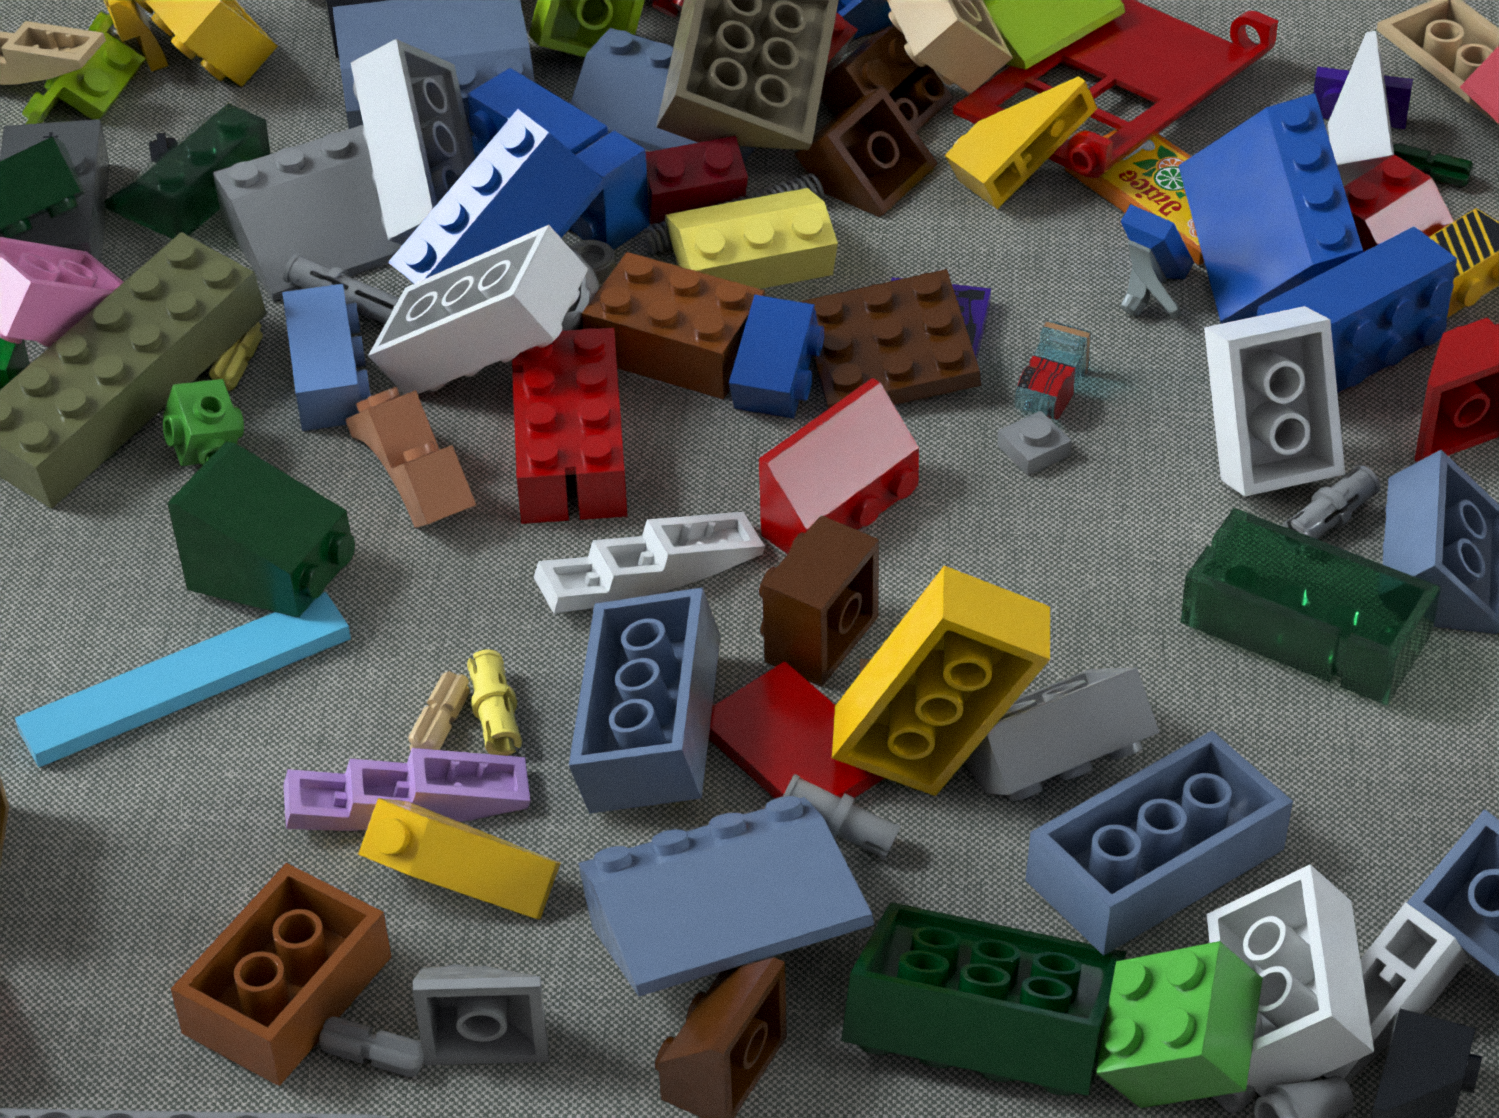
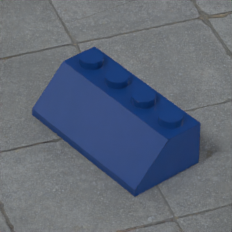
(507, 192)

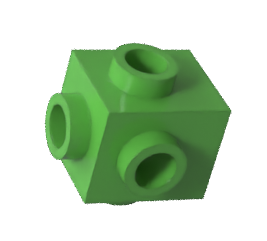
(200, 420)

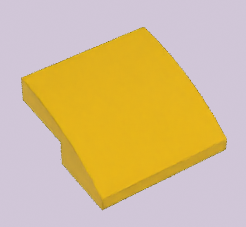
(132, 22)

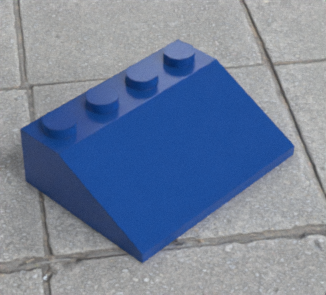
(1269, 207)

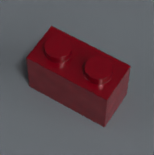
(694, 176)

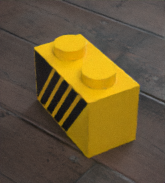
(1476, 246)

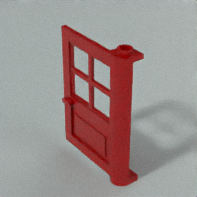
(1145, 55)

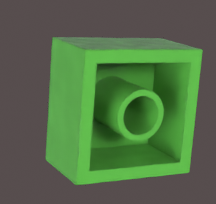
(1180, 1025)

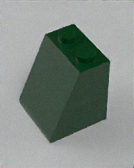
(257, 534)

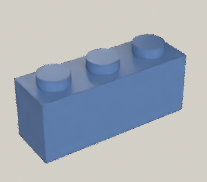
(325, 355)

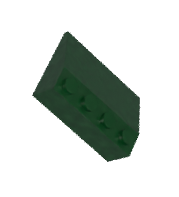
(981, 998)

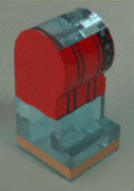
(1054, 370)

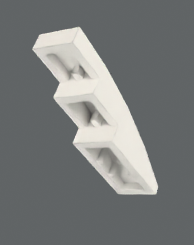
(662, 559)

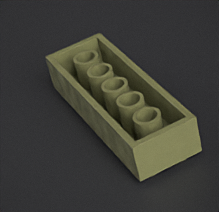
(121, 364)

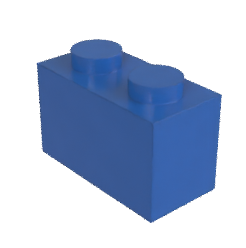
(775, 357)

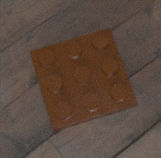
(899, 334)

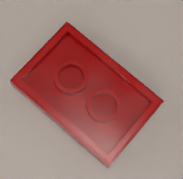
(781, 730)

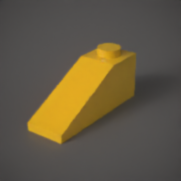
(1015, 142)
(458, 857)

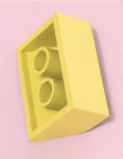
(757, 239)

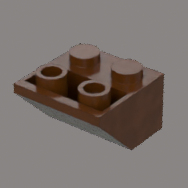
(886, 63)

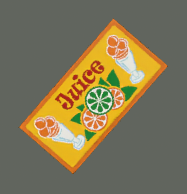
(1153, 183)

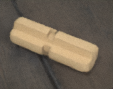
(443, 709)

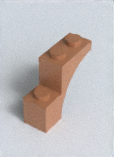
(403, 441)

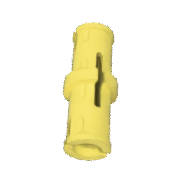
(494, 703)

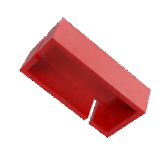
(569, 426)

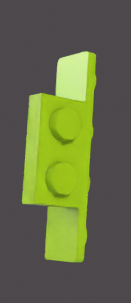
(93, 86)

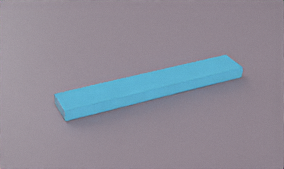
(179, 680)

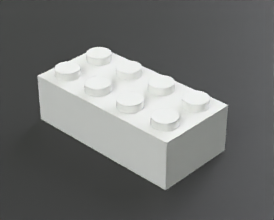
(480, 312)

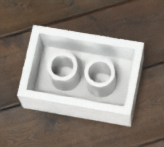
(1275, 400)
(1312, 988)

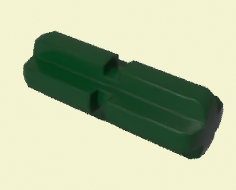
(1439, 167)

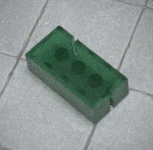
(1310, 605)

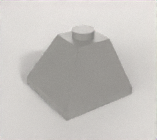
(480, 1016)

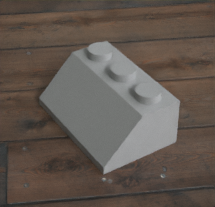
(1063, 731)

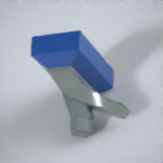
(1155, 255)

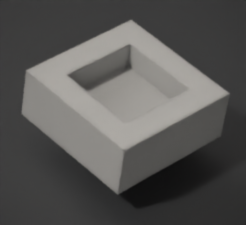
(1034, 443)

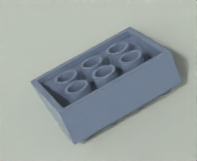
(471, 34)
(722, 894)

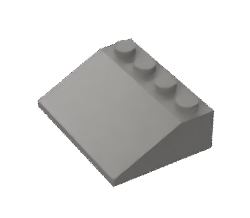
(306, 203)

